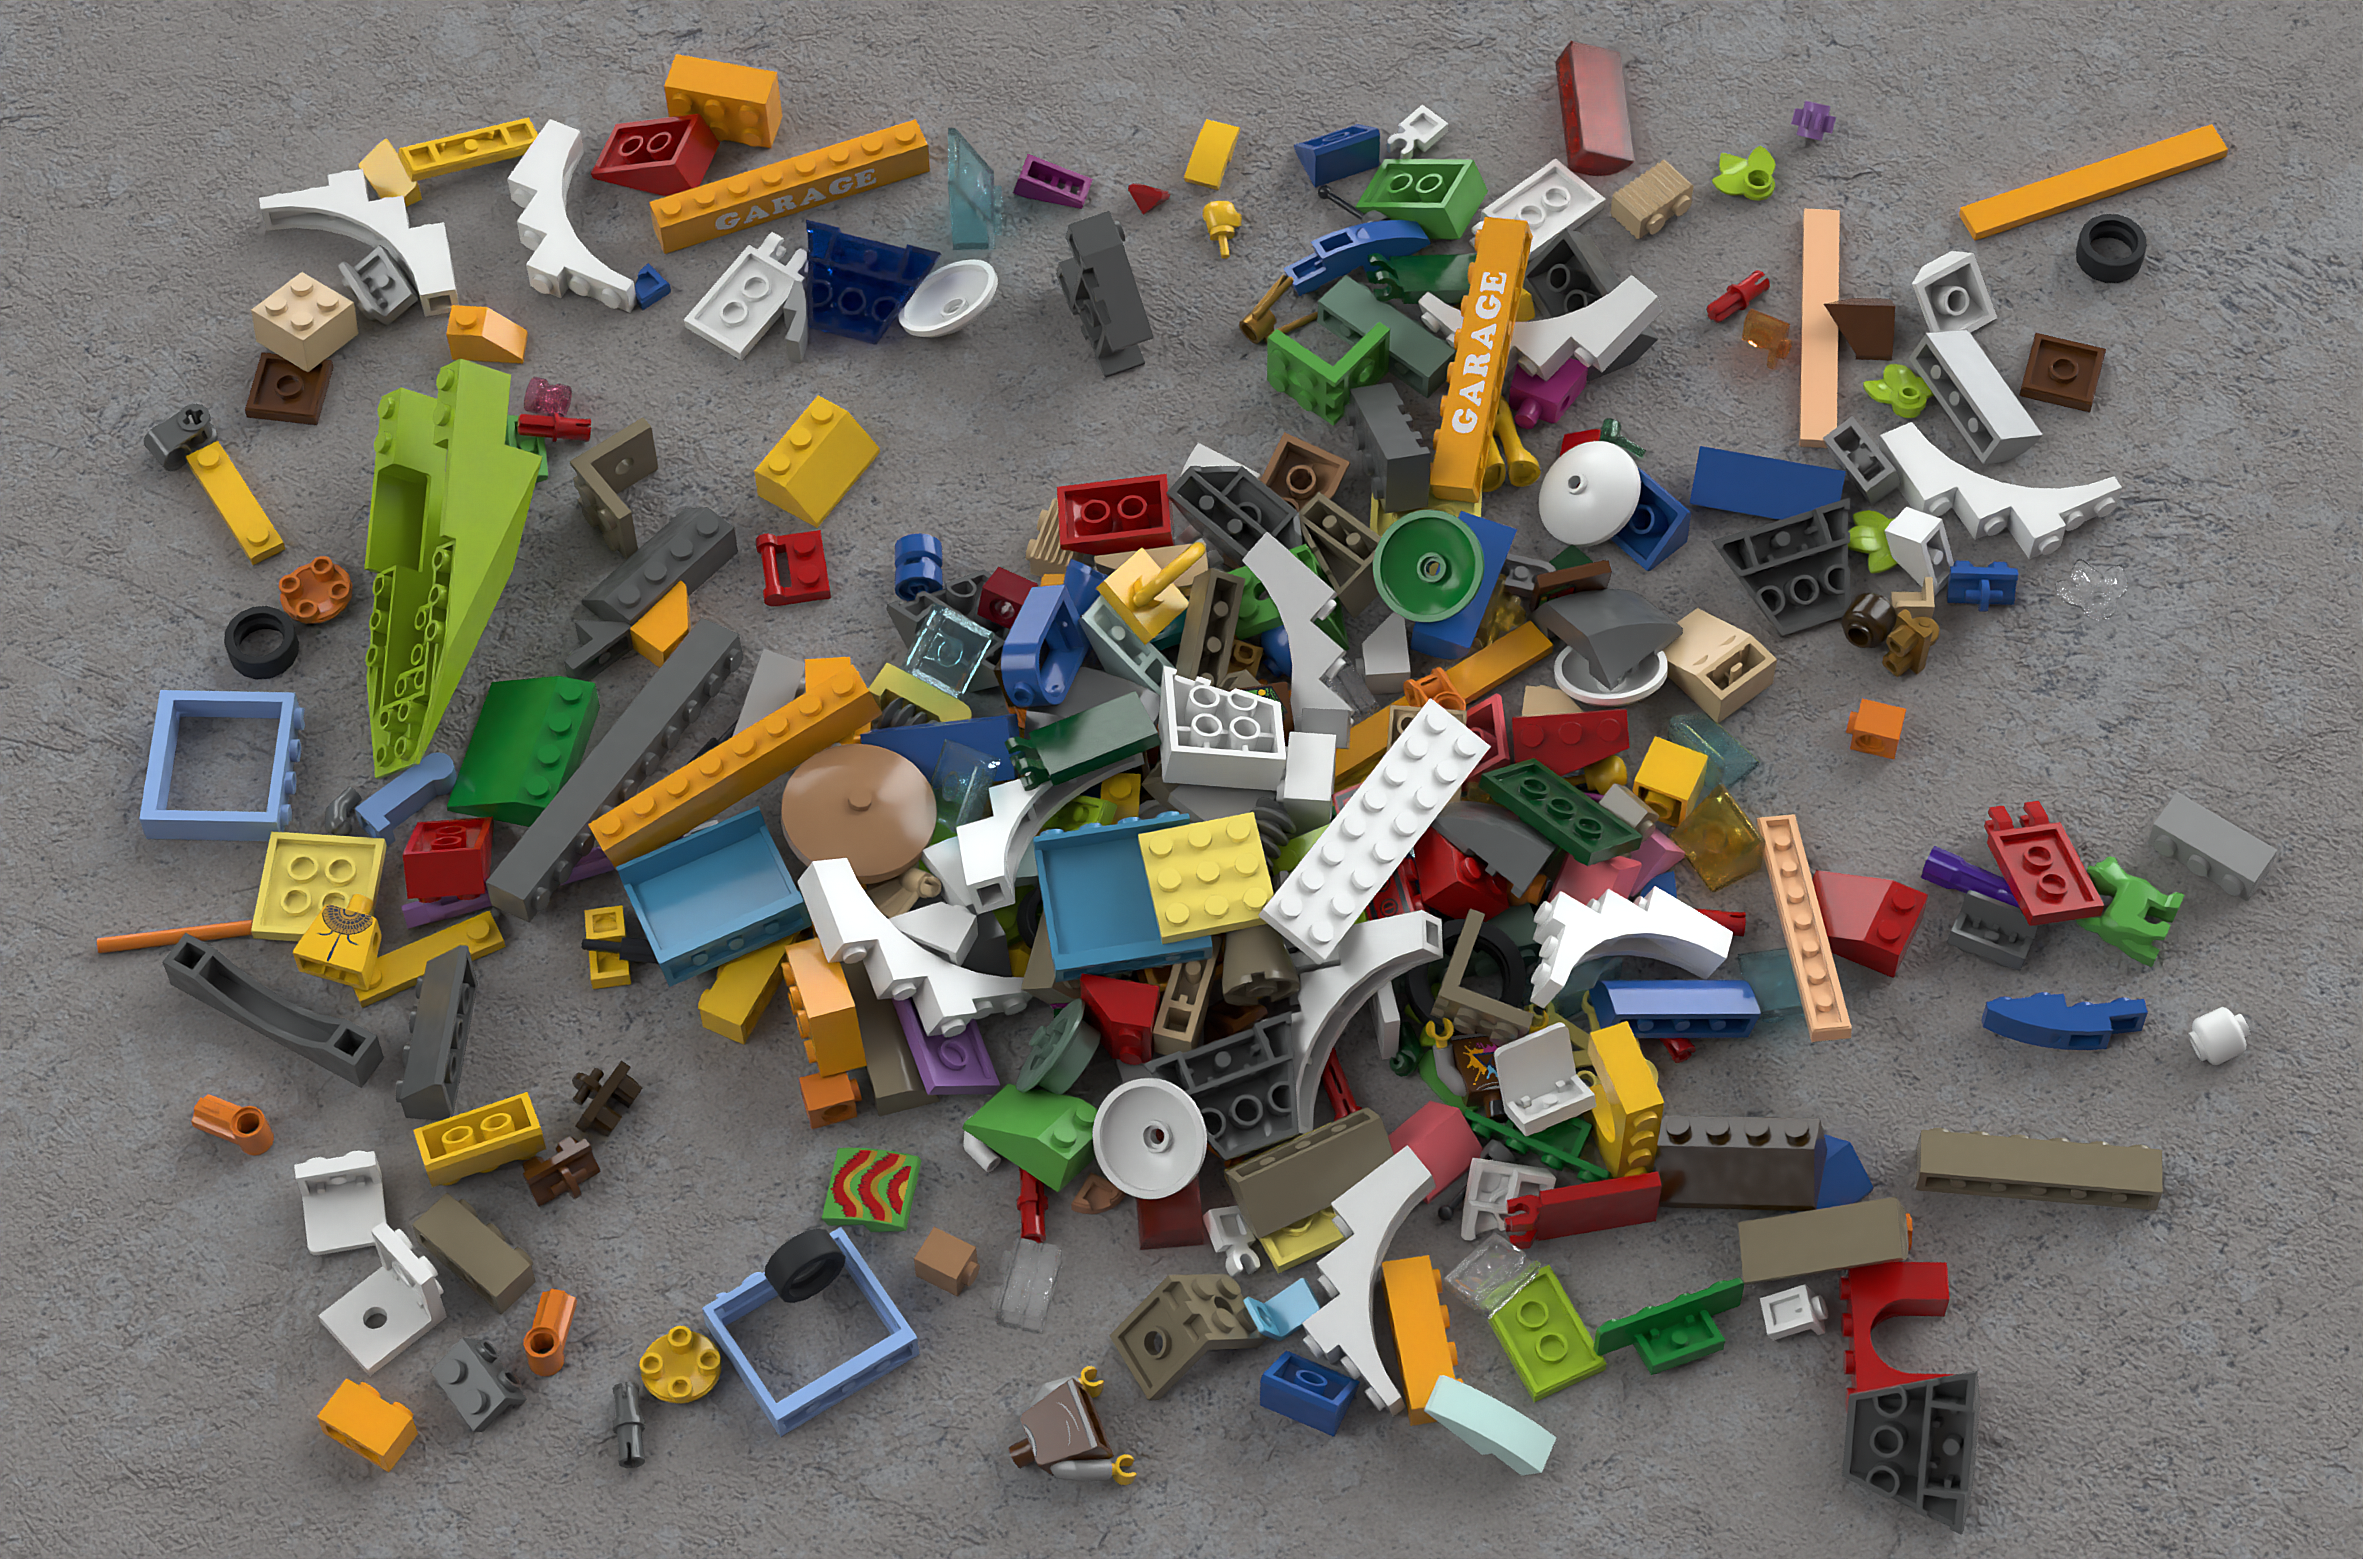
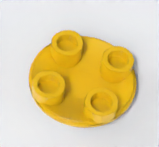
(680, 1366)

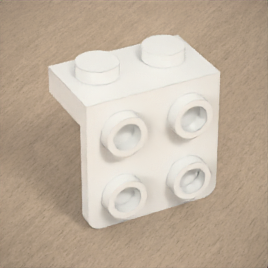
(1541, 1080)
(341, 1201)

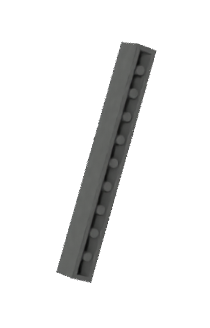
(615, 769)

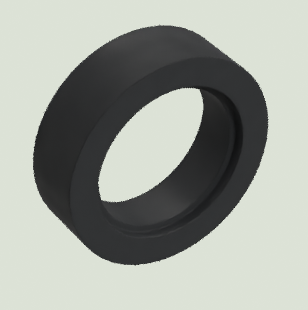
(1490, 940)

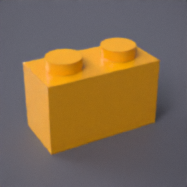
(368, 1424)

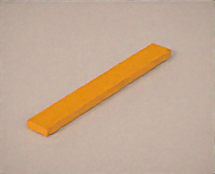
(2093, 182)
(1471, 680)

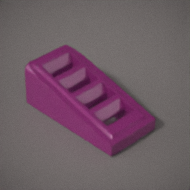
(1041, 191)

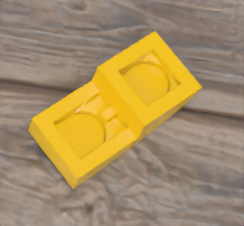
(1211, 154)
(605, 967)

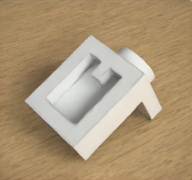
(1794, 1312)

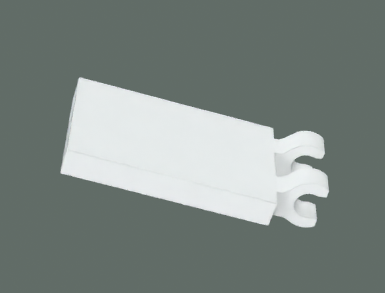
(1548, 202)
(748, 297)

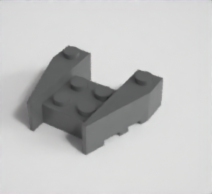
(1104, 293)

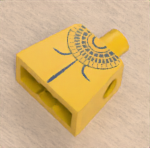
(341, 944)

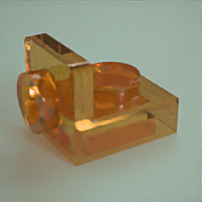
(1767, 333)

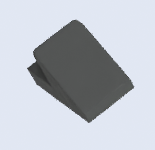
(602, 646)

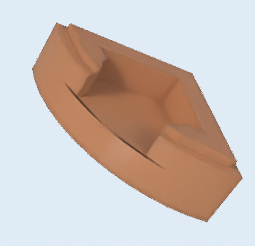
(1097, 1196)

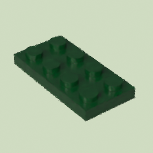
(1560, 812)

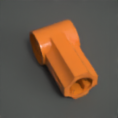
(232, 1124)
(549, 1331)

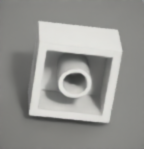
(1308, 781)

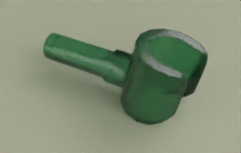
(1611, 433)

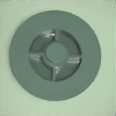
(1059, 1051)

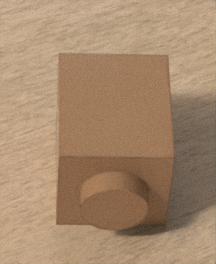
(946, 1262)

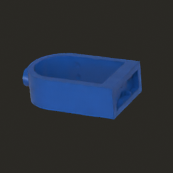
(1049, 616)

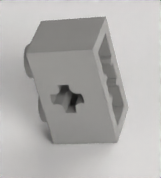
(1862, 460)

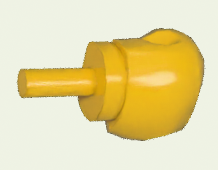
(1220, 222)
(1602, 775)

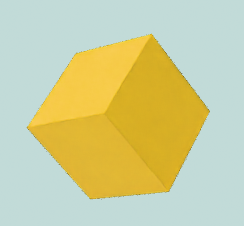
(1670, 780)

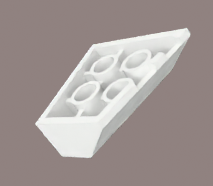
(1219, 735)

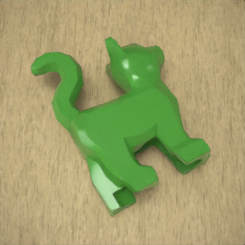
(2124, 919)

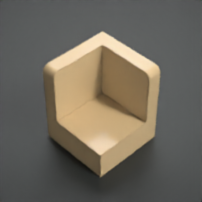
(1916, 603)

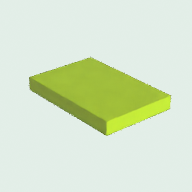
(1546, 1337)

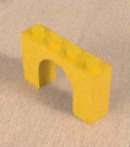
(1626, 1102)

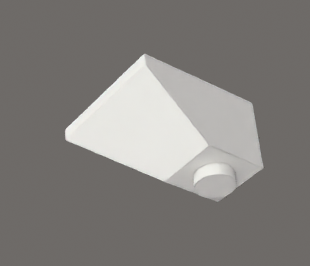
(1953, 294)

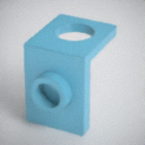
(1284, 1311)

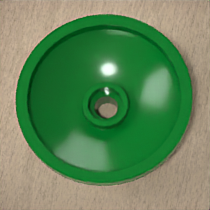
(1404, 563)

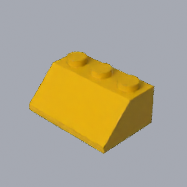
(815, 462)
(480, 1140)

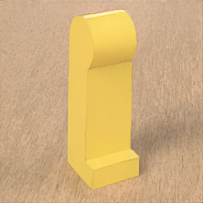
(896, 683)

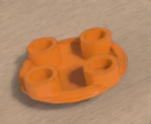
(316, 591)

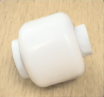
(2219, 1036)

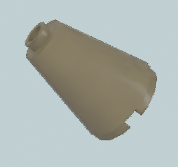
(1257, 966)

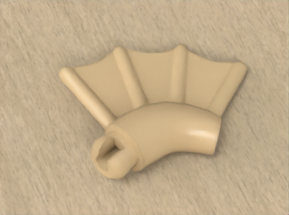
(901, 892)

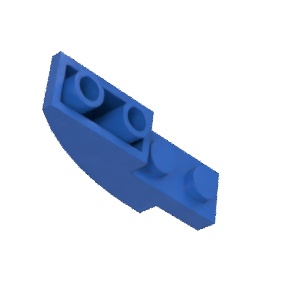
(1349, 249)
(2049, 1023)

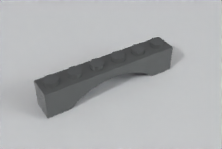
(320, 1038)

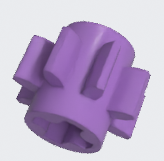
(1813, 120)

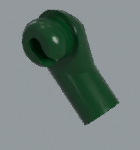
(1409, 1053)

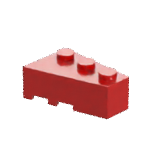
(1570, 739)

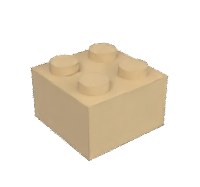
(304, 321)

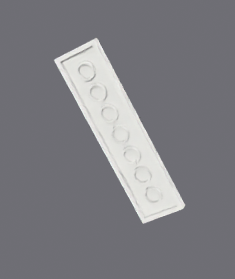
(1374, 831)

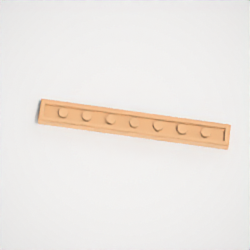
(1818, 328)
(1804, 929)

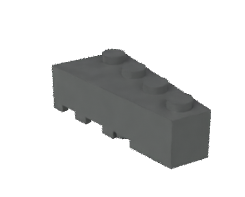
(1389, 447)

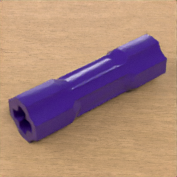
(1955, 873)

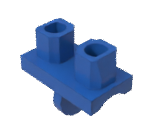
(1982, 584)

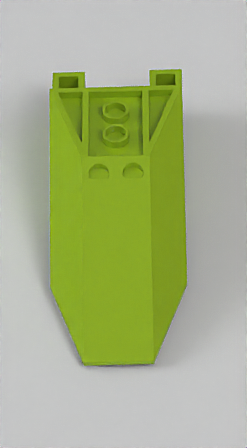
(437, 547)

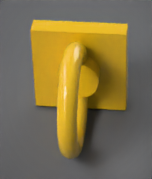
(1146, 594)

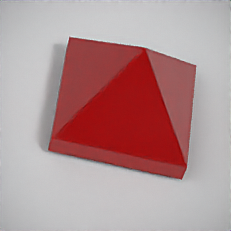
(1147, 197)

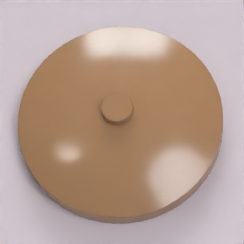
(861, 808)

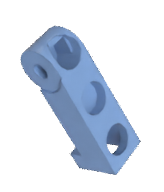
(406, 796)

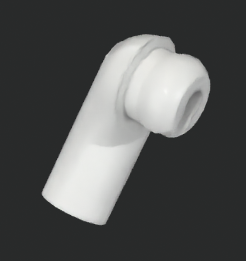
(981, 1152)

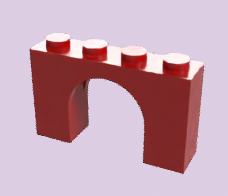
(1880, 1294)

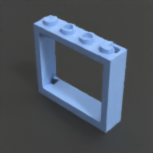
(220, 825)
(835, 1384)

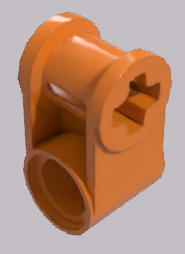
(1433, 686)

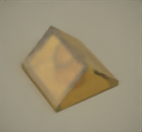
(1720, 840)

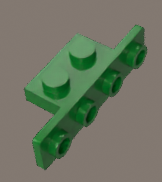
(1557, 1145)
(1675, 1330)

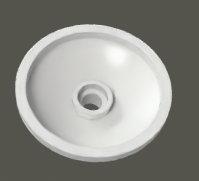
(949, 299)
(1600, 502)
(1573, 678)
(1128, 1142)

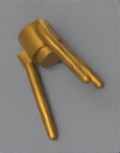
(1261, 321)

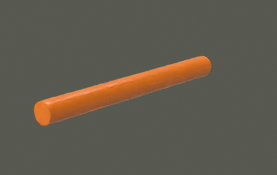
(172, 936)

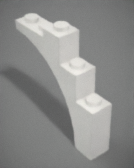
(346, 210)
(559, 257)
(1591, 333)
(1987, 506)
(1300, 601)
(997, 844)
(1614, 926)
(898, 967)
(1329, 997)
(1372, 1215)

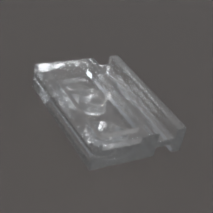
(1491, 1275)

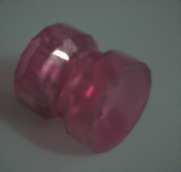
(547, 398)

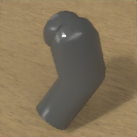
(338, 810)

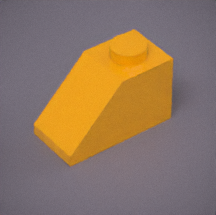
(485, 336)
(663, 626)

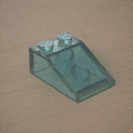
(971, 197)

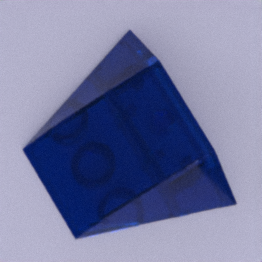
(860, 283)

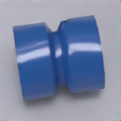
(918, 565)

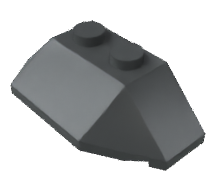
(1234, 509)

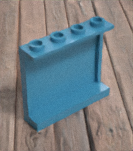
(714, 896)
(1101, 900)

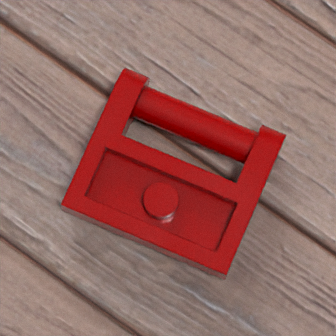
(805, 564)

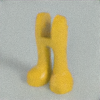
(1521, 465)

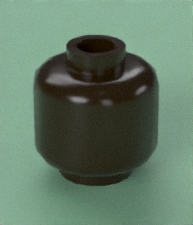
(1868, 620)

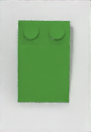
(1431, 191)
(1038, 1132)

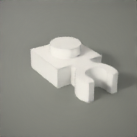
(1418, 130)
(1232, 1235)

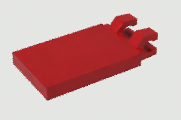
(2041, 867)
(1584, 1208)

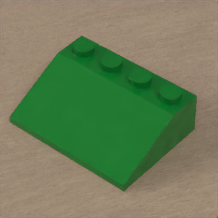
(525, 747)

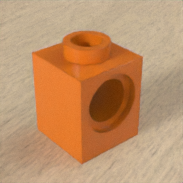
(1876, 728)
(829, 1098)

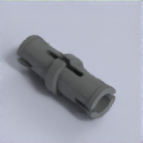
(628, 1425)

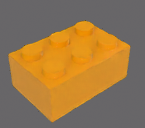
(733, 99)
(823, 1009)

